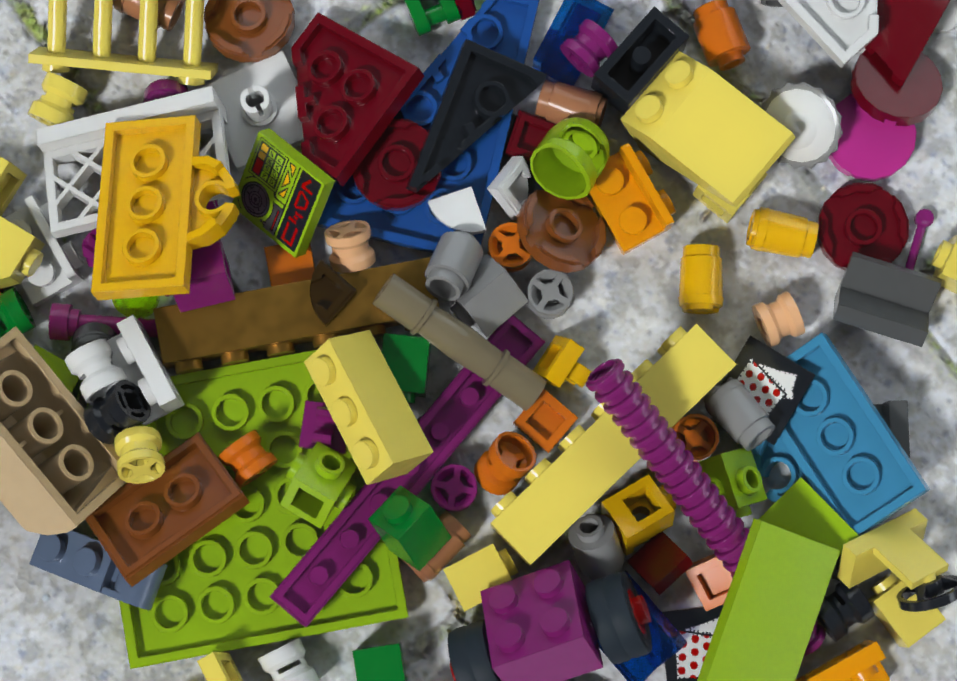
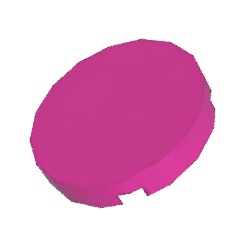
(868, 146)

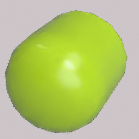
(565, 152)

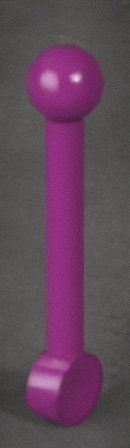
(923, 220)

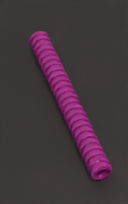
(675, 467)

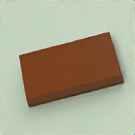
(159, 519)

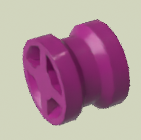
(588, 47)
(456, 481)

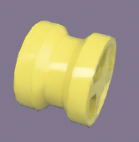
(139, 454)

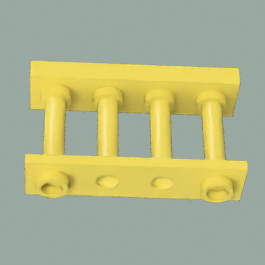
(190, 70)

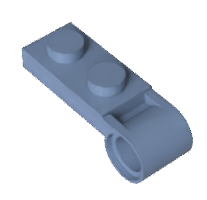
(88, 564)

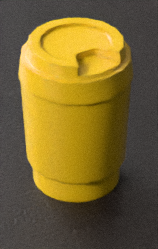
(781, 233)
(701, 279)

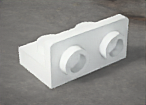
(60, 260)
(144, 367)

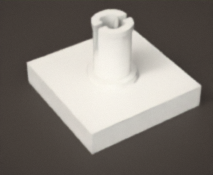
(258, 100)

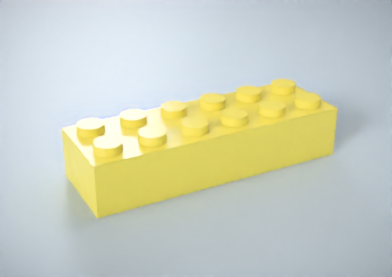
(602, 454)

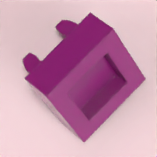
(320, 427)

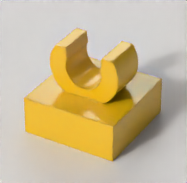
(561, 363)

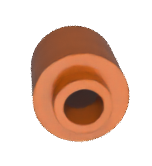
(720, 35)

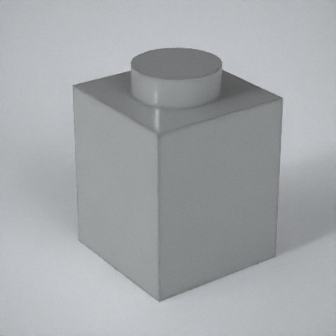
(490, 298)

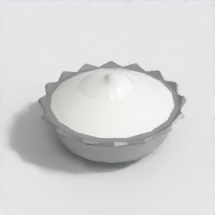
(811, 119)

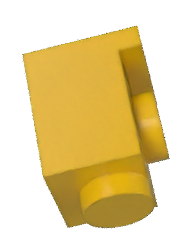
(637, 498)

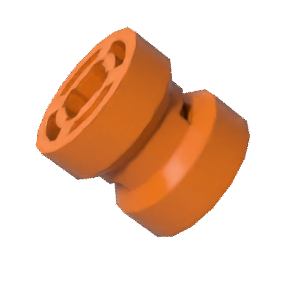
(698, 433)
(505, 463)

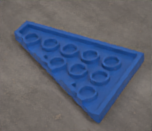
(499, 26)

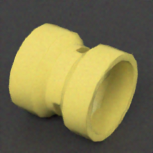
(57, 103)

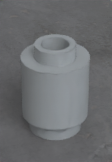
(453, 265)
(596, 546)

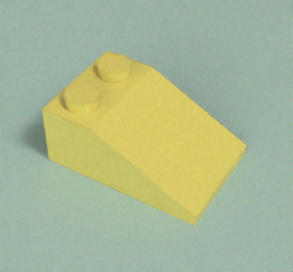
(706, 129)

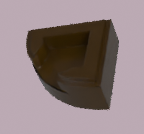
(329, 293)

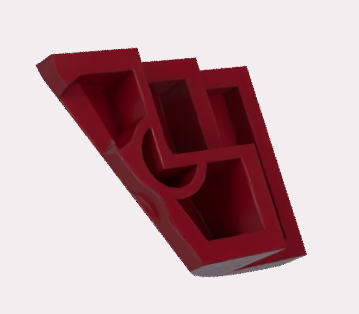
(904, 33)

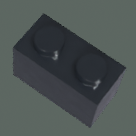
(639, 60)

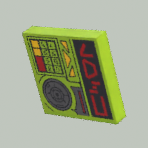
(283, 192)

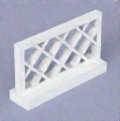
(85, 139)

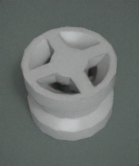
(553, 286)

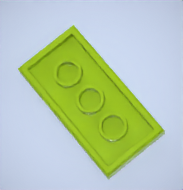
(769, 607)

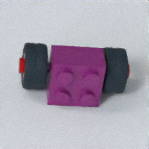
(551, 627)

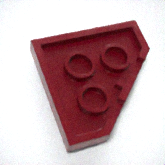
(346, 94)

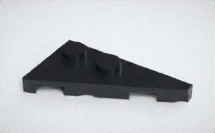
(475, 98)

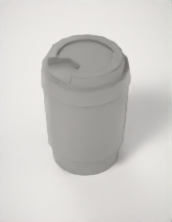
(739, 413)

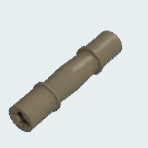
(459, 342)

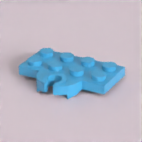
(841, 445)

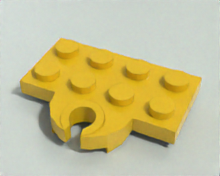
(156, 207)

